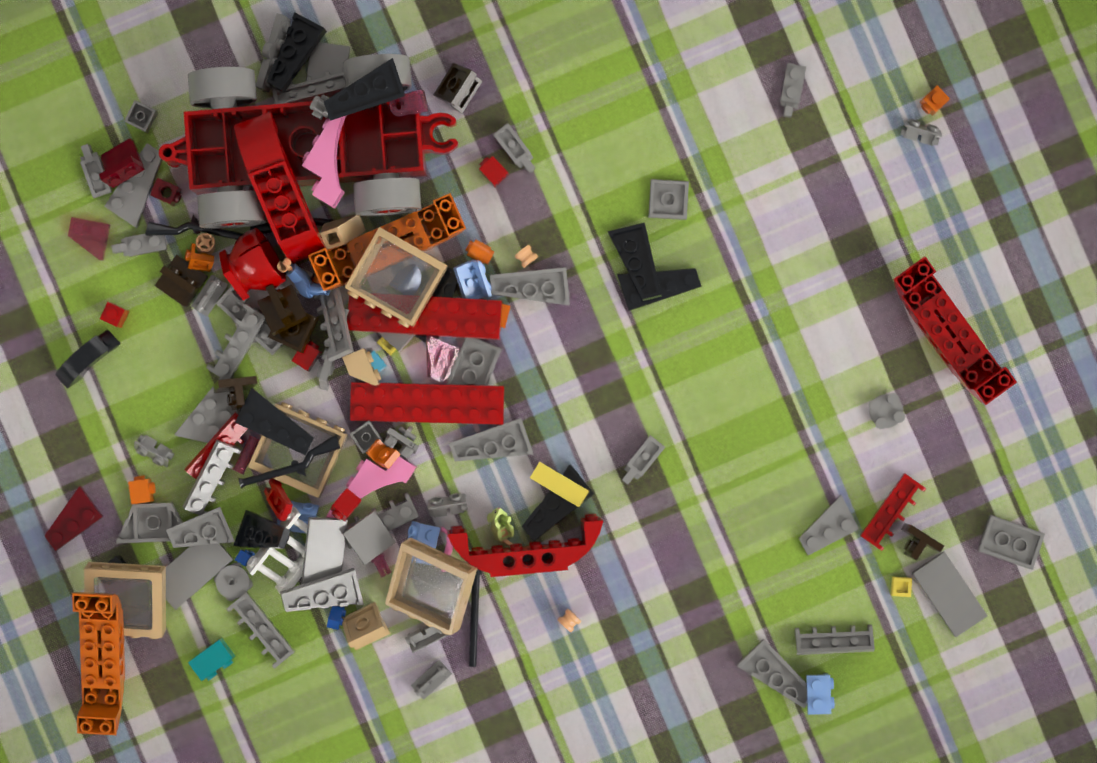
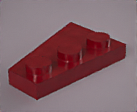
(73, 520)

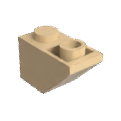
(342, 231)
(360, 366)

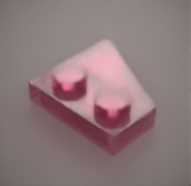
(90, 235)
(440, 359)

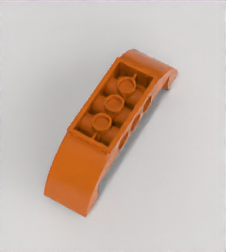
(420, 229)
(101, 661)

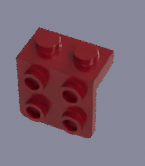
(121, 163)

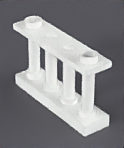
(294, 567)

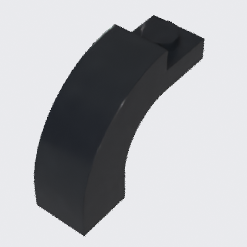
(85, 357)

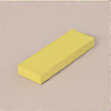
(559, 484)

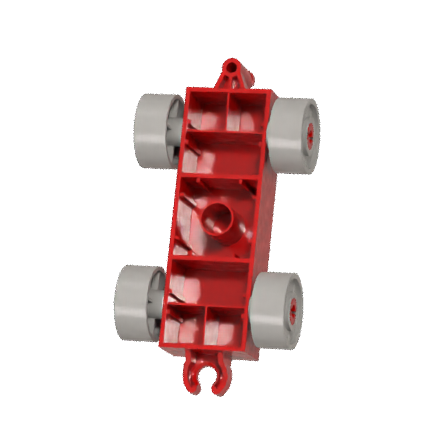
(372, 149)

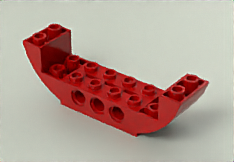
(277, 188)
(951, 333)
(561, 556)

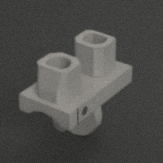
(408, 446)

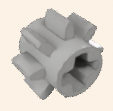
(318, 107)

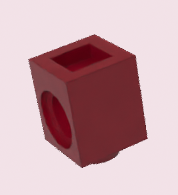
(158, 190)

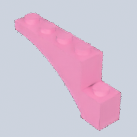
(323, 163)
(374, 477)

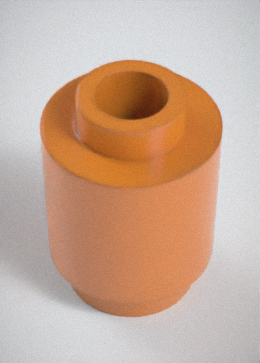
(479, 251)

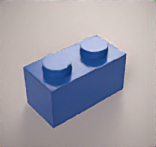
(243, 556)
(336, 617)

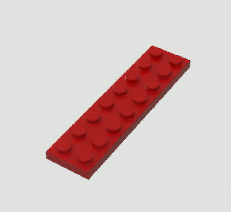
(439, 318)
(427, 403)

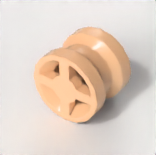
(205, 240)
(526, 256)
(569, 620)

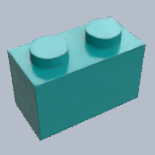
(212, 659)

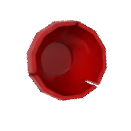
(251, 264)

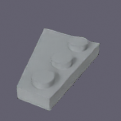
(829, 527)
(201, 530)

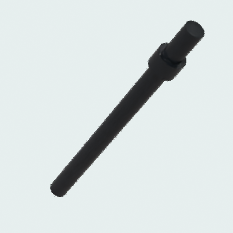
(474, 620)

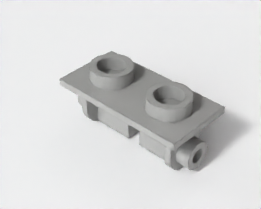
(913, 129)
(209, 295)
(146, 448)
(438, 505)
(421, 639)
(431, 679)

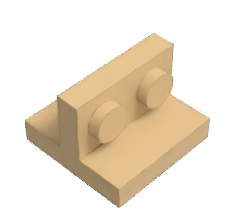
(364, 626)

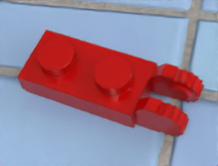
(278, 499)

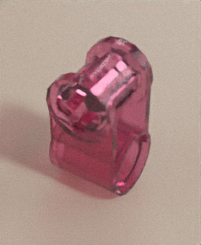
(412, 103)

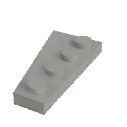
(130, 196)
(536, 285)
(496, 442)
(334, 590)

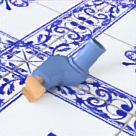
(301, 279)

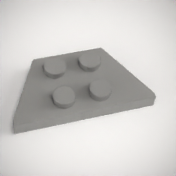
(207, 417)
(149, 523)

